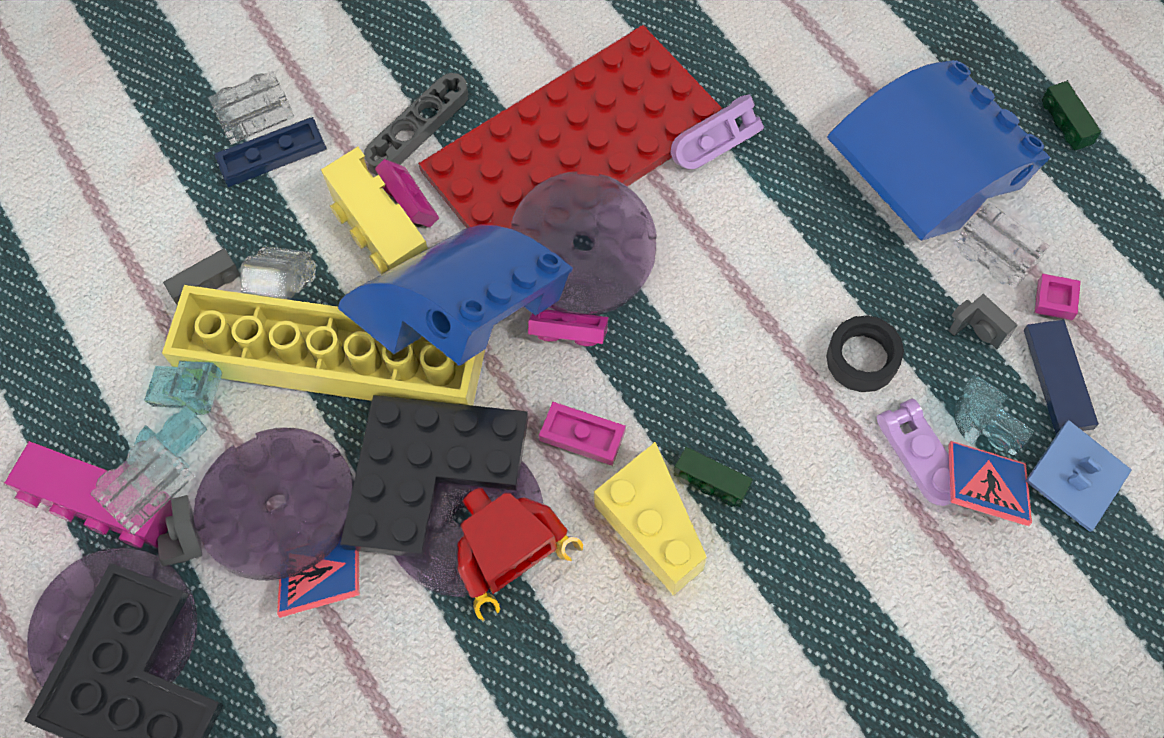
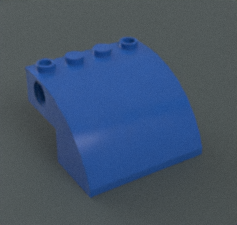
(937, 147)
(458, 291)

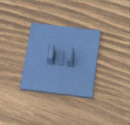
(1078, 475)

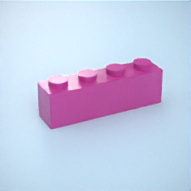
(66, 487)

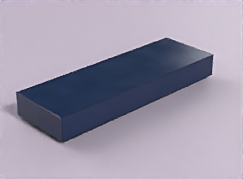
(270, 151)
(1060, 375)

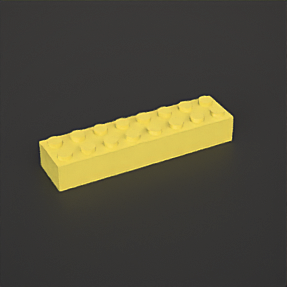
(309, 349)

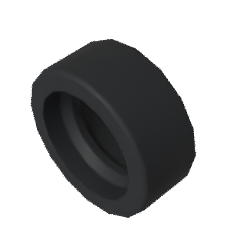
(872, 328)

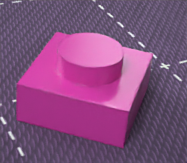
(1057, 296)

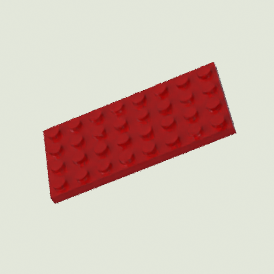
(598, 118)

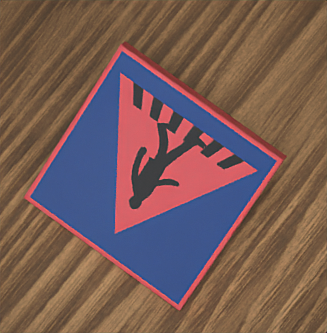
(989, 483)
(324, 583)

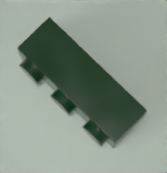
(1071, 115)
(712, 477)

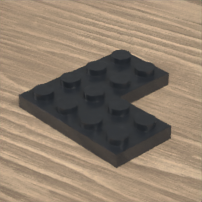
(410, 450)
(103, 672)

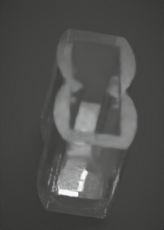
(277, 272)

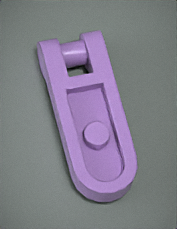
(716, 134)
(919, 450)

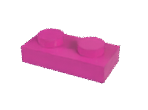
(406, 192)
(555, 325)
(582, 433)

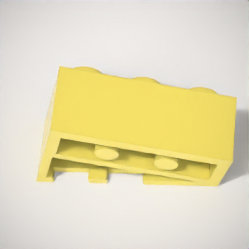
(371, 212)
(652, 519)

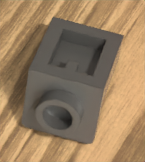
(987, 320)
(183, 538)

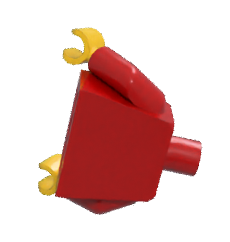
(506, 541)

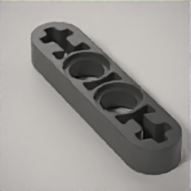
(411, 120)

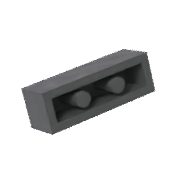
(208, 273)

